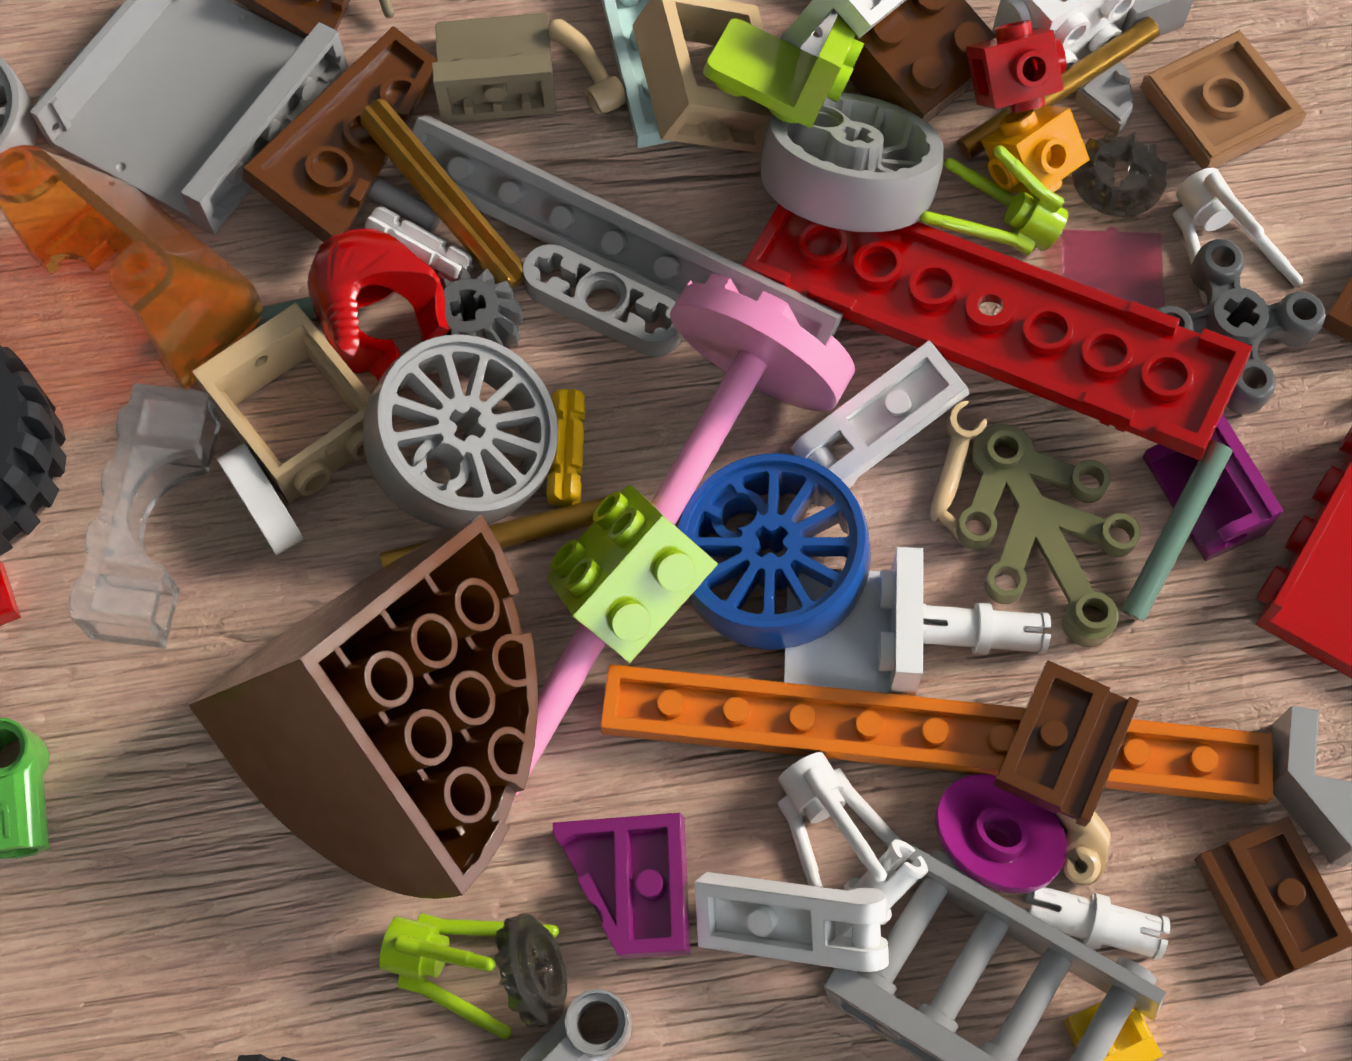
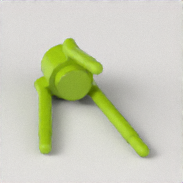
(1033, 219)
(420, 950)

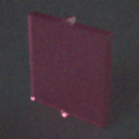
(1116, 263)

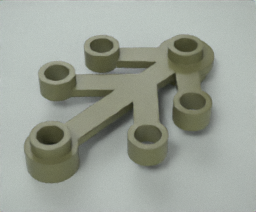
(1044, 522)

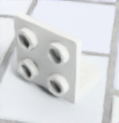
(879, 640)

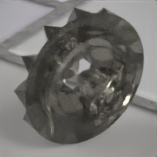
(1138, 190)
(531, 970)

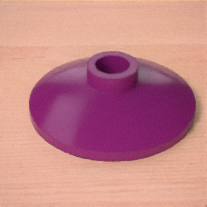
(999, 836)

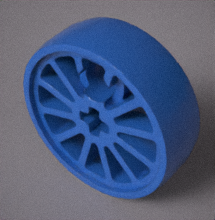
(737, 491)

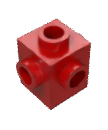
(1017, 67)

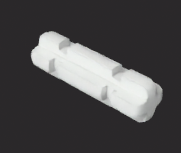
(422, 243)

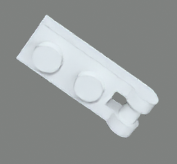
(884, 414)
(791, 921)

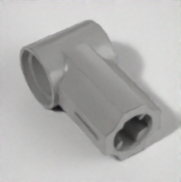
(566, 1040)

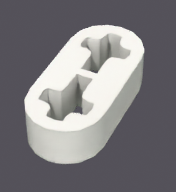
(260, 499)

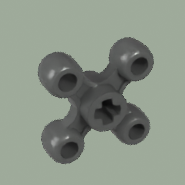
(1246, 318)

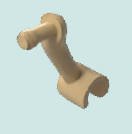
(607, 91)
(952, 467)

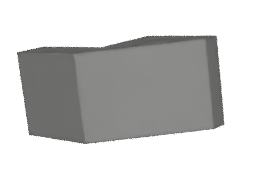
(1315, 802)

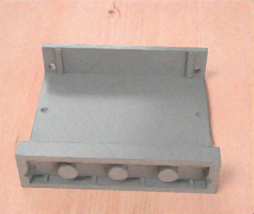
(185, 99)

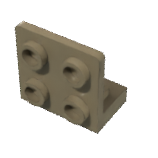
(493, 68)

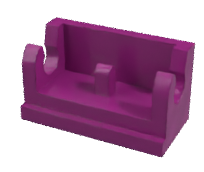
(1238, 506)

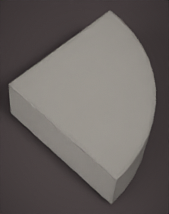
(1108, 98)

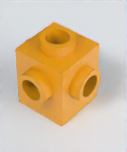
(1043, 141)

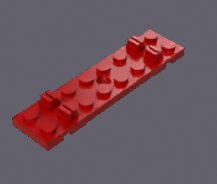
(1049, 339)

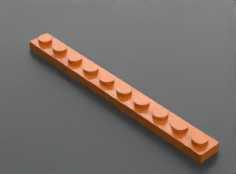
(915, 732)

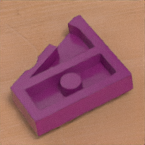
(634, 879)

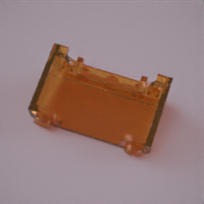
(169, 278)

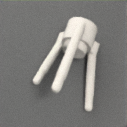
(1211, 204)
(821, 793)

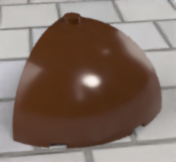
(393, 718)

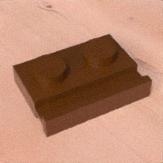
(1066, 743)
(1274, 900)

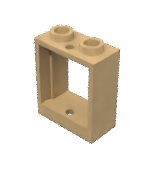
(679, 105)
(260, 360)

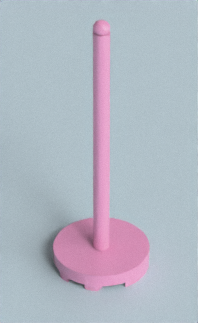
(757, 349)

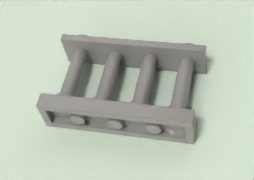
(932, 1029)

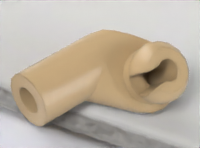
(1085, 849)

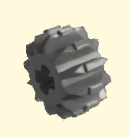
(485, 301)

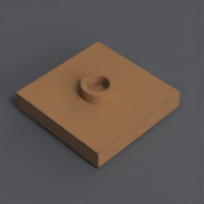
(1222, 100)

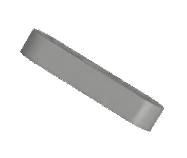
(593, 276)

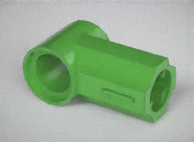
(23, 794)

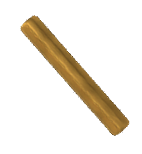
(441, 193)

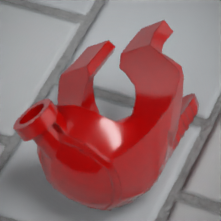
(361, 271)

